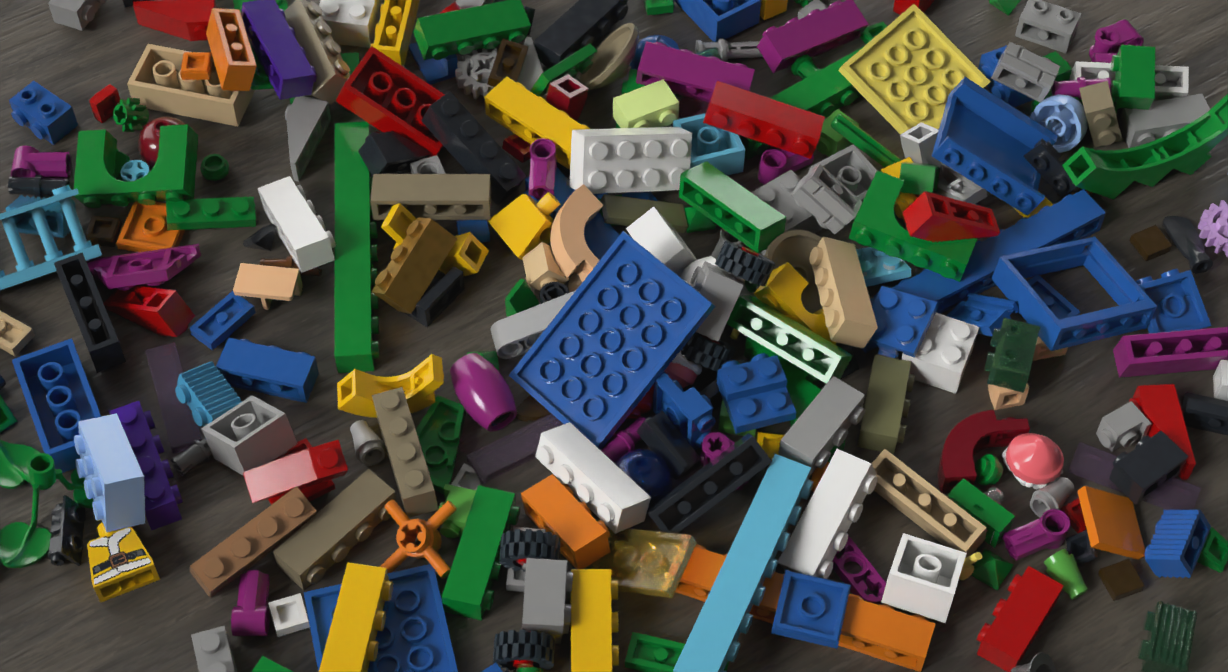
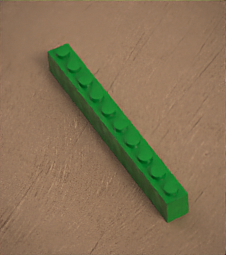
(354, 254)

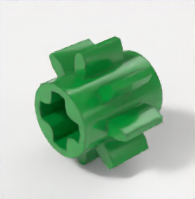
(131, 114)

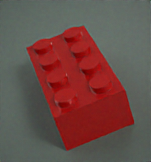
(391, 98)

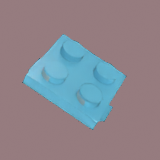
(880, 267)

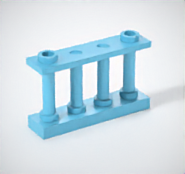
(26, 269)

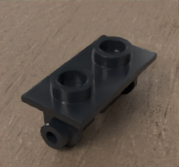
(1045, 161)
(69, 521)

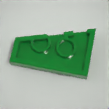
(440, 439)

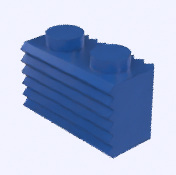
(1177, 543)

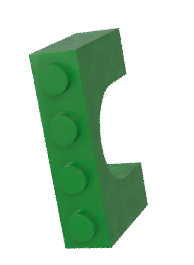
(168, 180)
(879, 229)

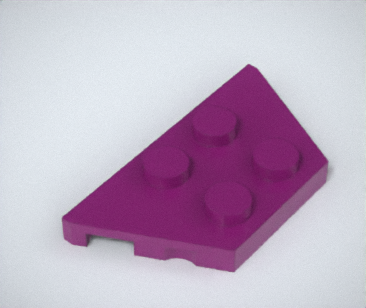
(142, 267)

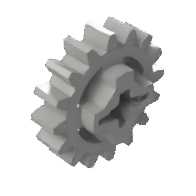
(480, 67)

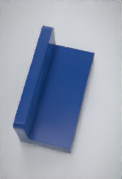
(434, 70)

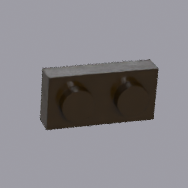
(507, 62)

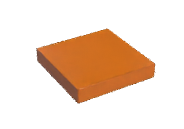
(147, 229)
(1111, 522)

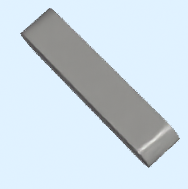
(520, 331)

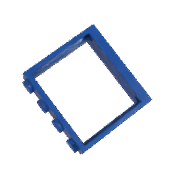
(1134, 304)

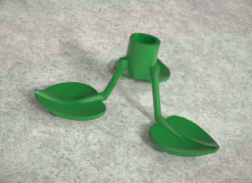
(19, 542)

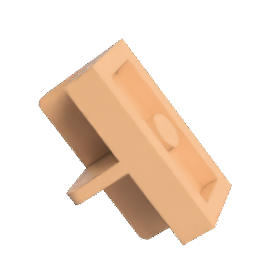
(267, 283)

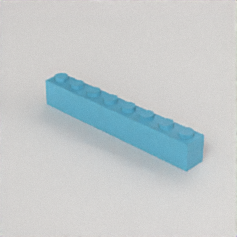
(746, 567)

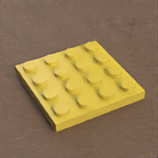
(910, 71)

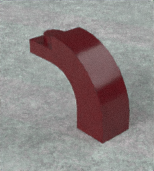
(563, 94)
(970, 437)

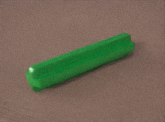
(864, 141)

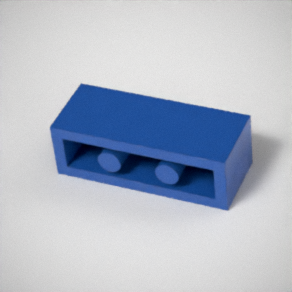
(268, 369)

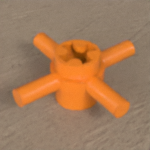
(425, 532)

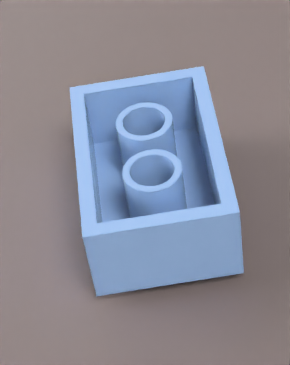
(110, 473)

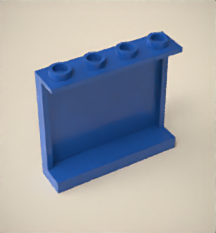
(987, 145)

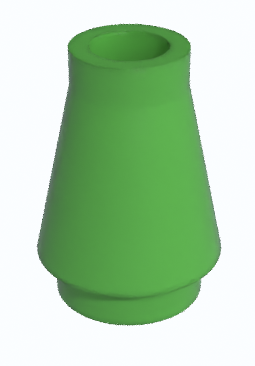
(1064, 570)

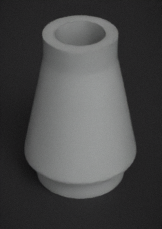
(367, 445)
(1051, 496)

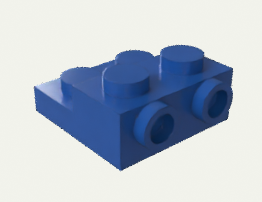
(1176, 301)
(755, 393)
(686, 410)

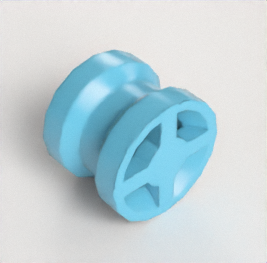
(134, 170)

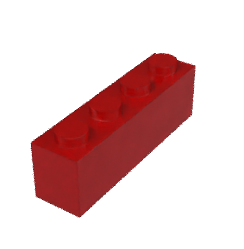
(764, 119)

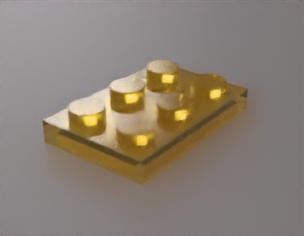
(647, 561)

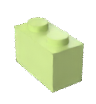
(646, 107)

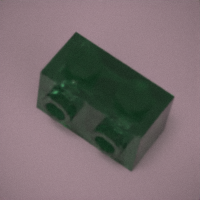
(1013, 354)

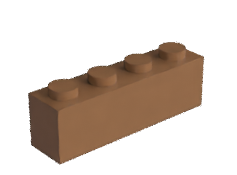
(252, 542)

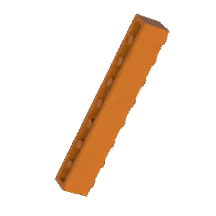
(865, 628)

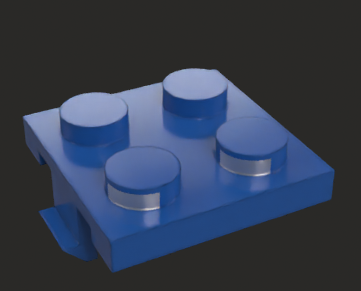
(901, 321)

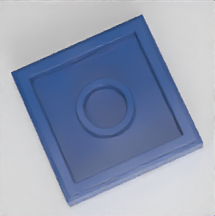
(811, 609)

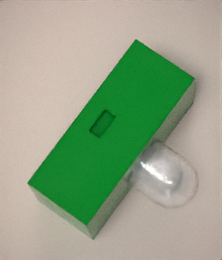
(984, 508)

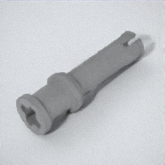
(730, 50)

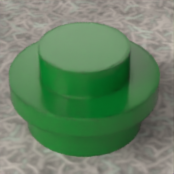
(214, 167)
(988, 470)

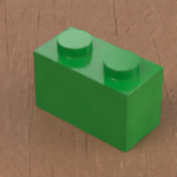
(1133, 77)

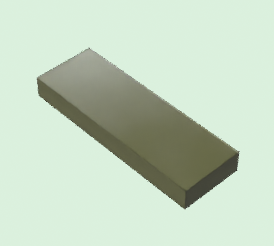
(626, 210)

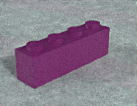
(812, 34)
(689, 72)
(1171, 352)

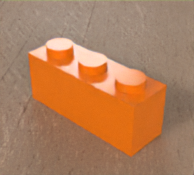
(231, 49)
(556, 509)

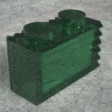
(1168, 639)

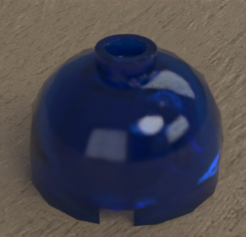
(648, 471)

